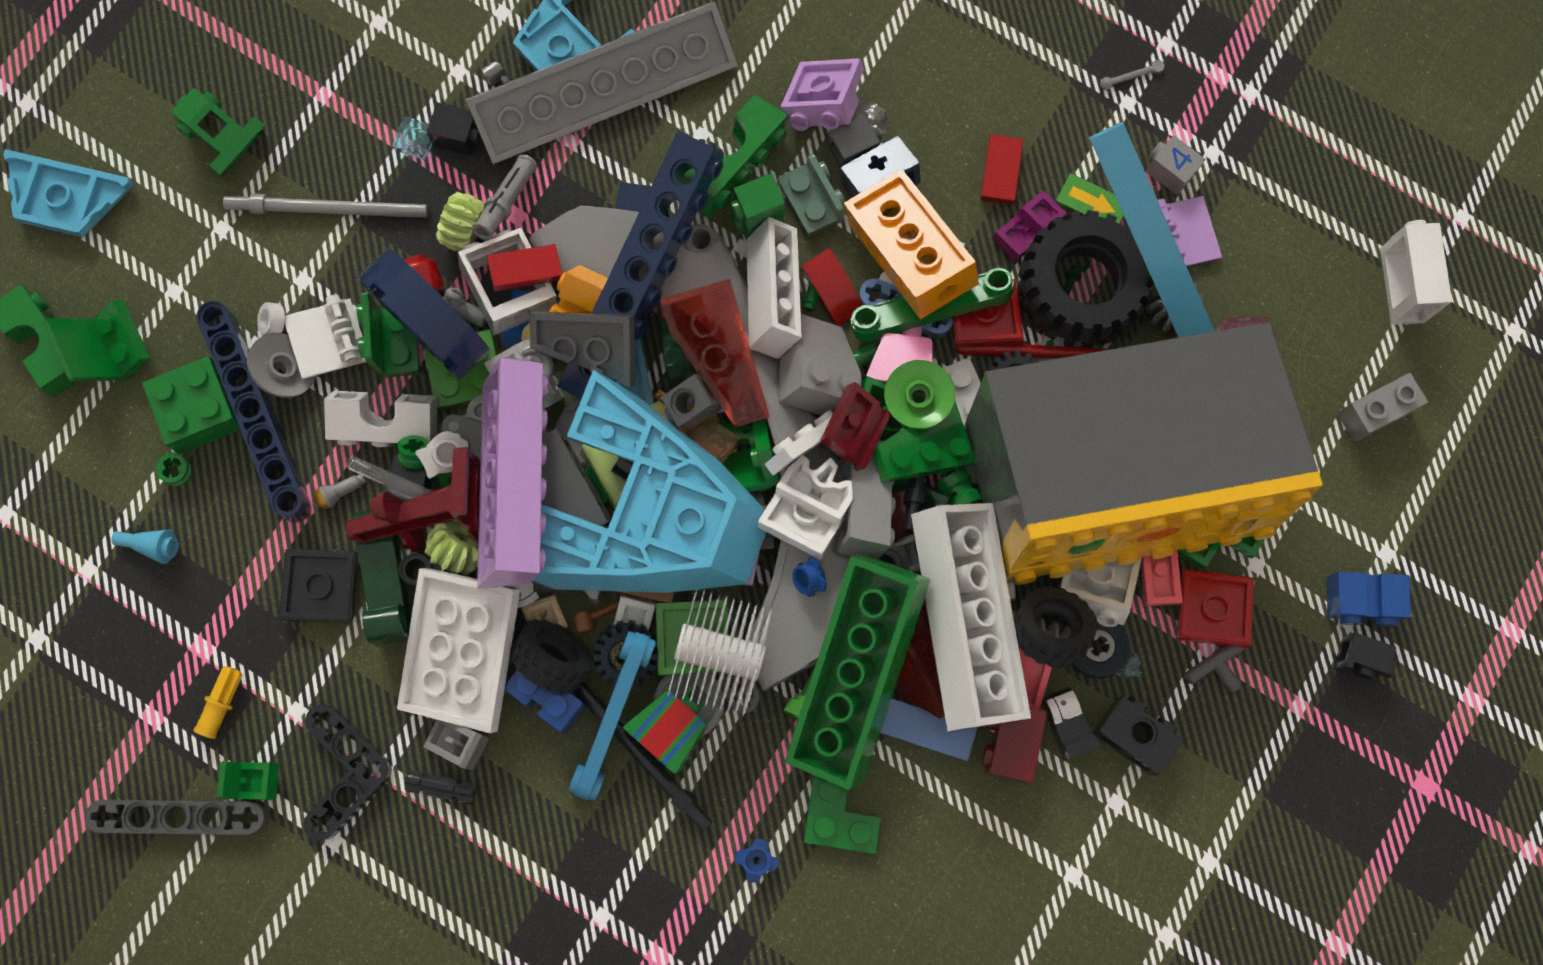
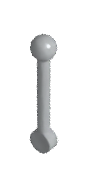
(1156, 68)

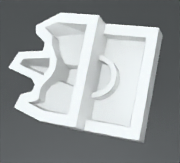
(808, 507)

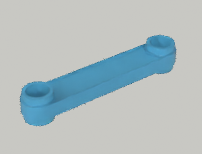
(588, 778)

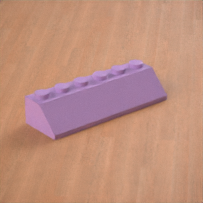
(512, 474)

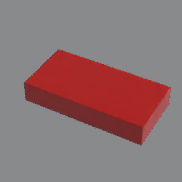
(1001, 169)
(524, 267)

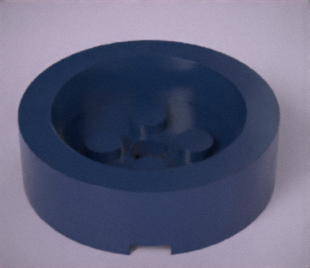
(424, 313)

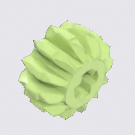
(457, 220)
(452, 548)

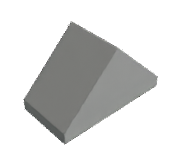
(456, 744)

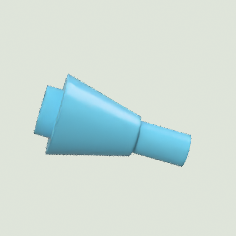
(157, 545)

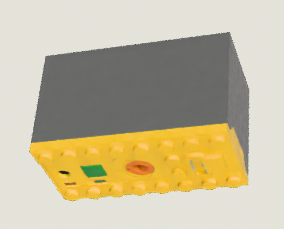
(1140, 451)

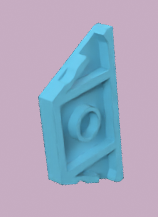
(60, 193)

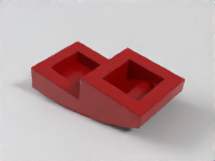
(832, 286)

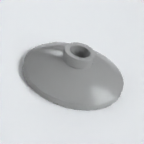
(271, 352)

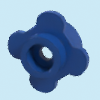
(809, 577)
(746, 857)

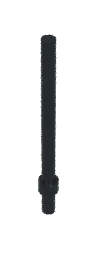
(682, 799)

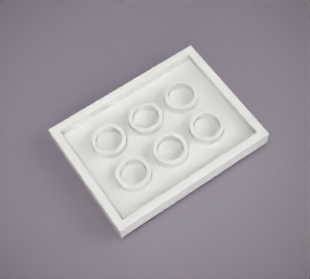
(458, 650)

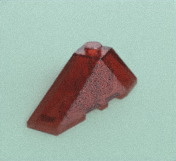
(715, 340)

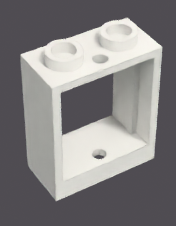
(1415, 273)
(514, 311)

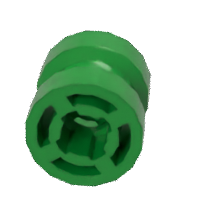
(959, 487)

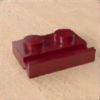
(855, 426)

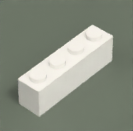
(773, 288)

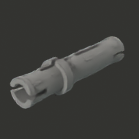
(499, 206)

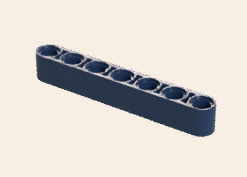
(257, 427)

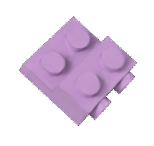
(823, 94)

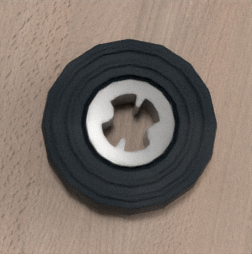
(1107, 662)

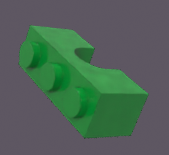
(23, 317)

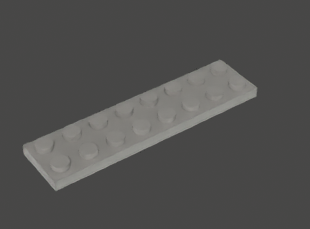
(602, 82)

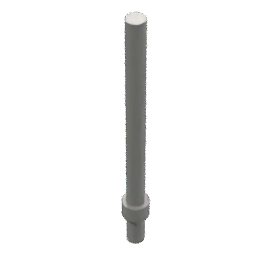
(262, 204)

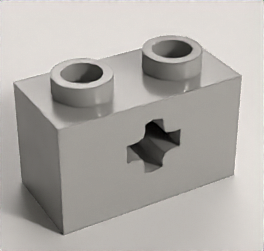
(1382, 407)

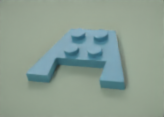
(553, 35)

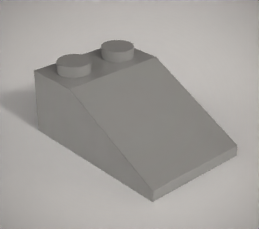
(817, 368)

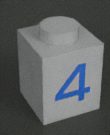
(1174, 164)

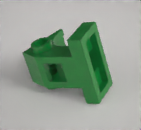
(230, 141)

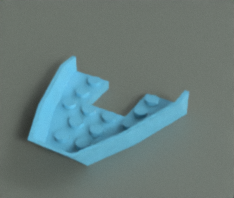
(678, 517)

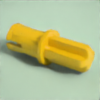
(218, 702)

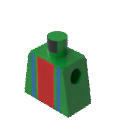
(670, 727)

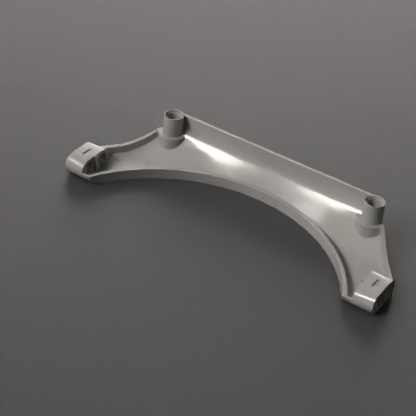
(798, 622)

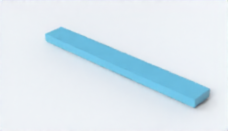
(1151, 231)

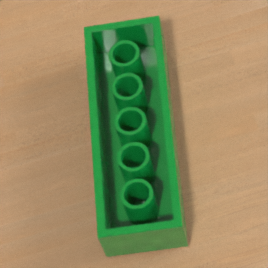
(857, 671)

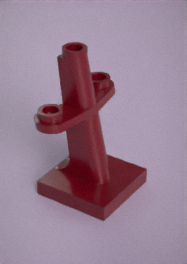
(453, 502)

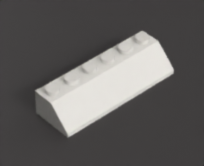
(970, 616)

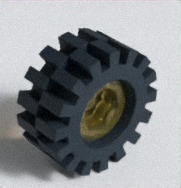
(608, 649)

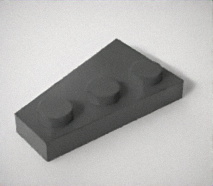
(588, 340)

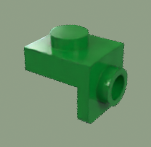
(248, 780)

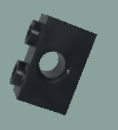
(1116, 731)

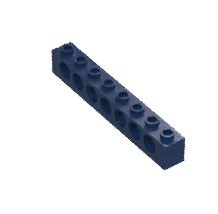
(639, 248)

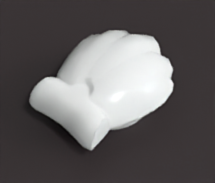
(438, 453)

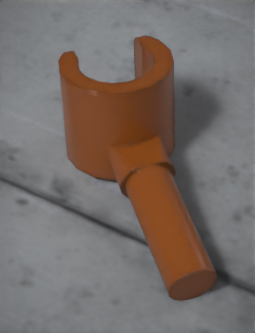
(584, 620)

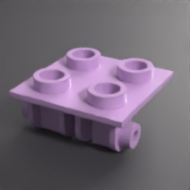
(1192, 230)

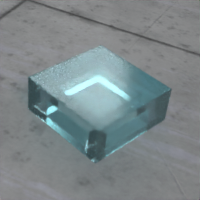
(412, 138)

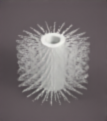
(723, 653)

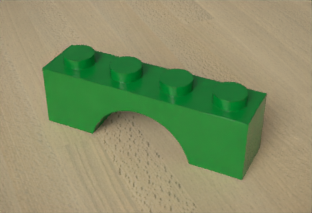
(756, 131)

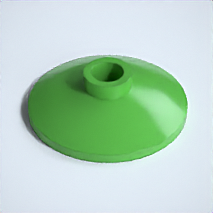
(924, 378)

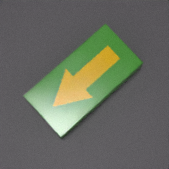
(1083, 196)

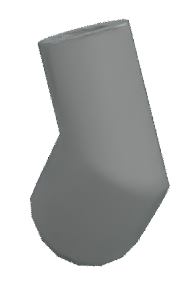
(466, 310)

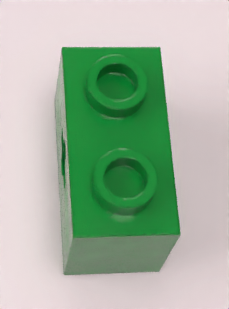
(755, 203)

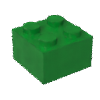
(191, 406)

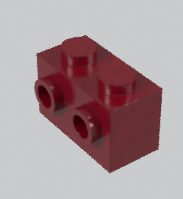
(1015, 748)

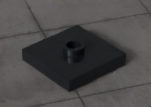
(318, 586)

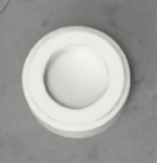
(271, 318)

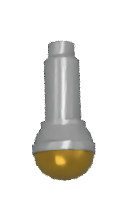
(328, 495)

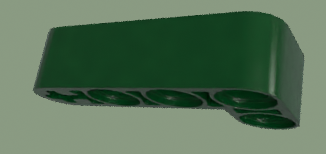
(385, 591)

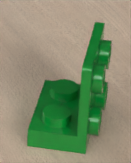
(385, 342)
(98, 346)
(749, 464)

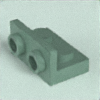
(812, 196)

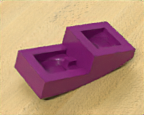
(1019, 232)

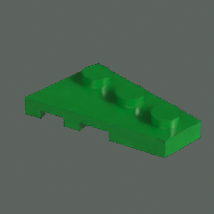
(925, 451)

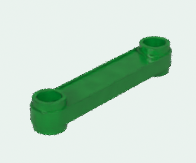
(898, 316)

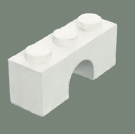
(351, 420)

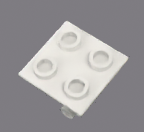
(325, 337)

